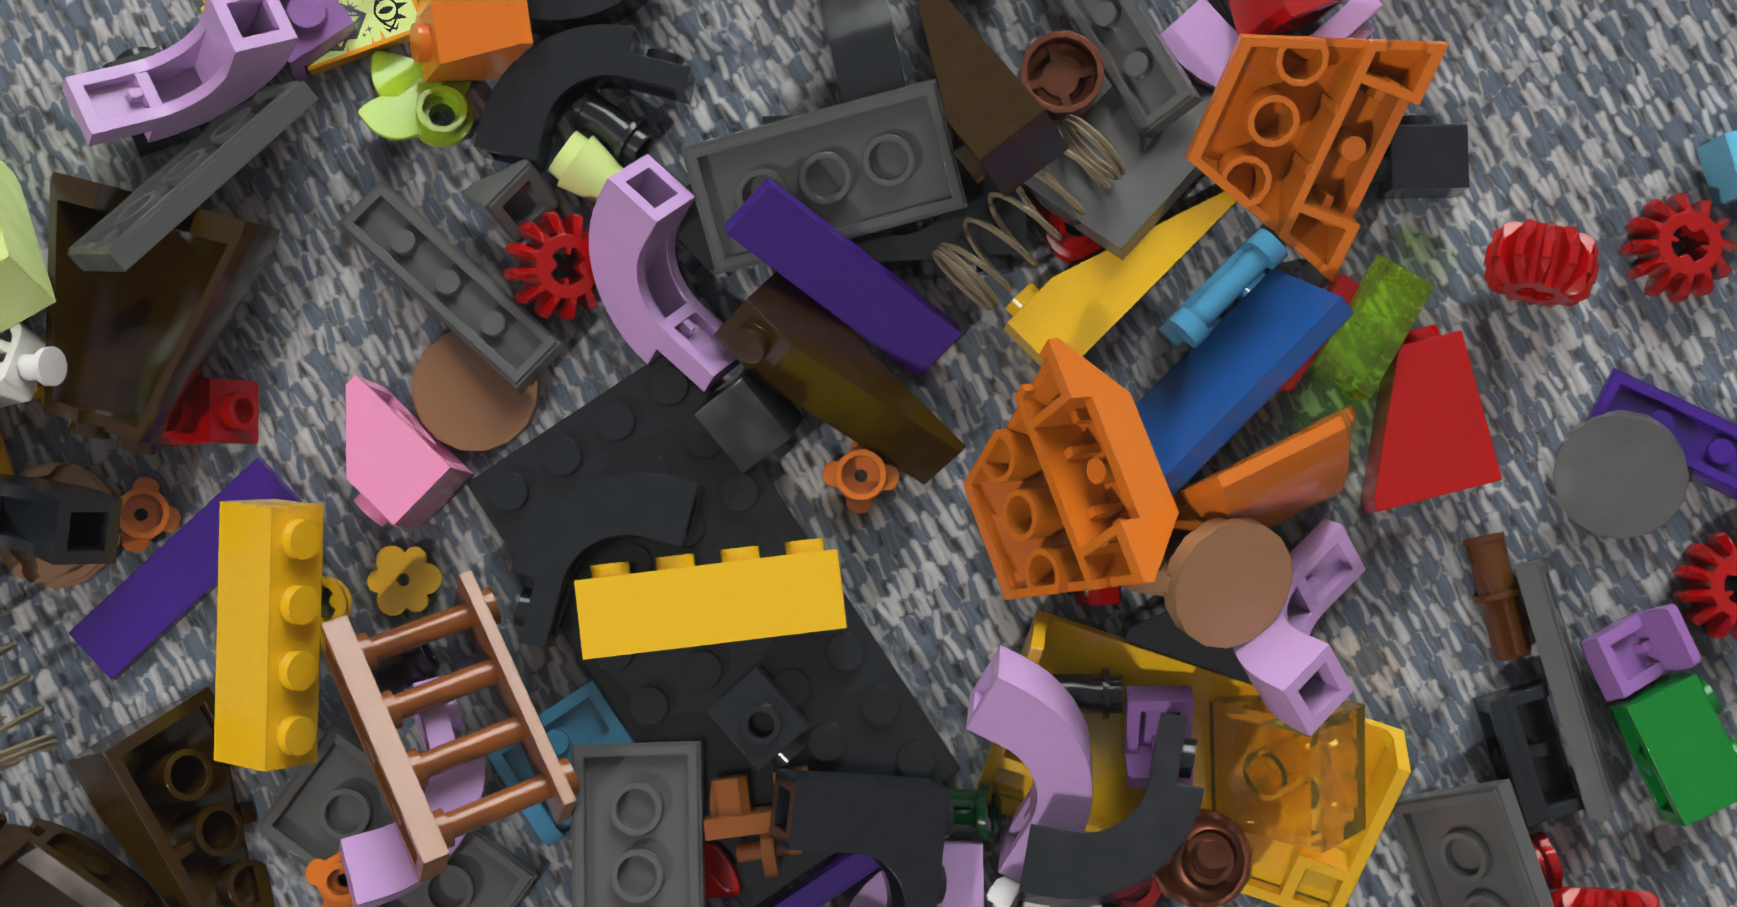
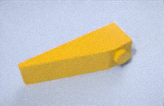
(1096, 293)

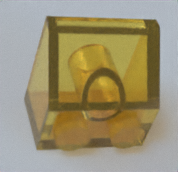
(1285, 781)

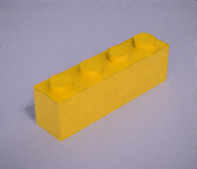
(711, 602)
(268, 633)

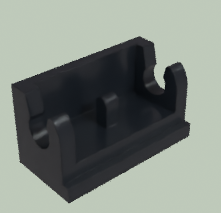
(1527, 750)

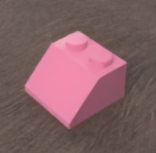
(395, 459)

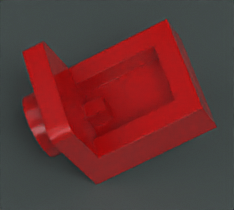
(215, 414)

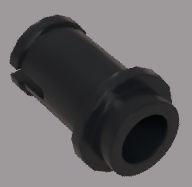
(613, 126)
(405, 669)
(1095, 692)

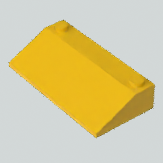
(1079, 649)

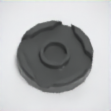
(1620, 474)

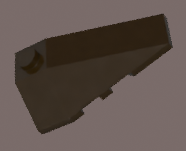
(176, 806)

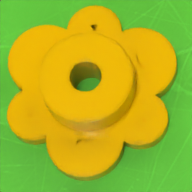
(392, 595)

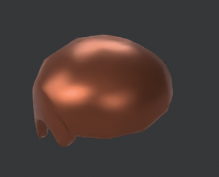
(1210, 864)

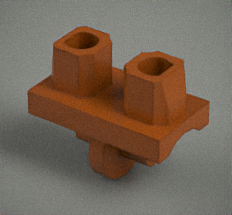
(734, 817)

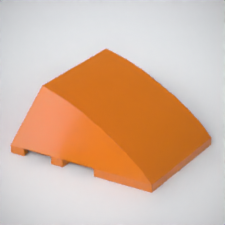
(1306, 128)
(1275, 480)
(1071, 486)

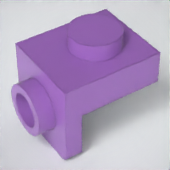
(318, 28)
(1639, 650)
(1140, 724)

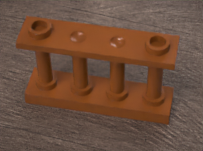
(405, 773)

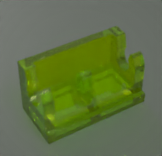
(1368, 341)

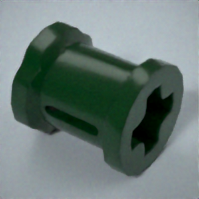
(984, 814)

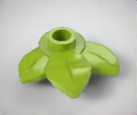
(409, 103)

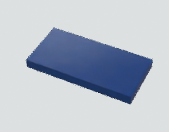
(1236, 371)

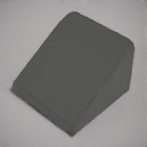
(511, 198)

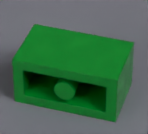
(1679, 746)

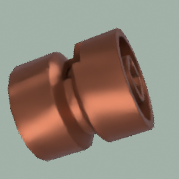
(1063, 74)

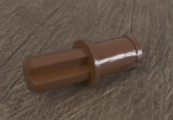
(1498, 596)

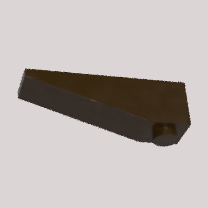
(987, 106)
(830, 373)

